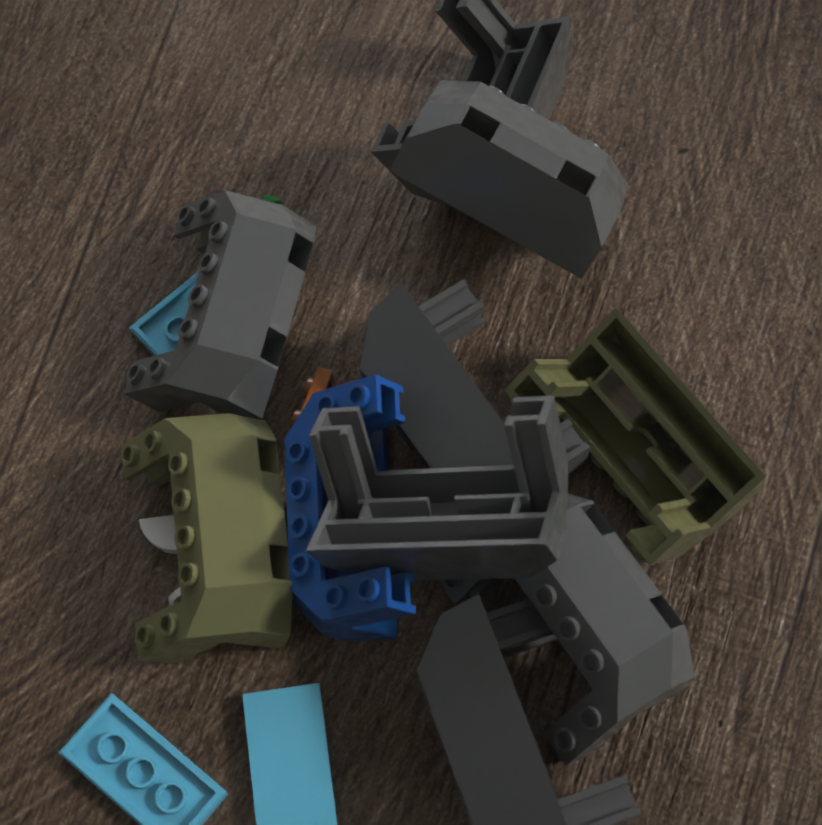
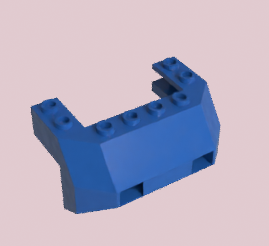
(335, 602)

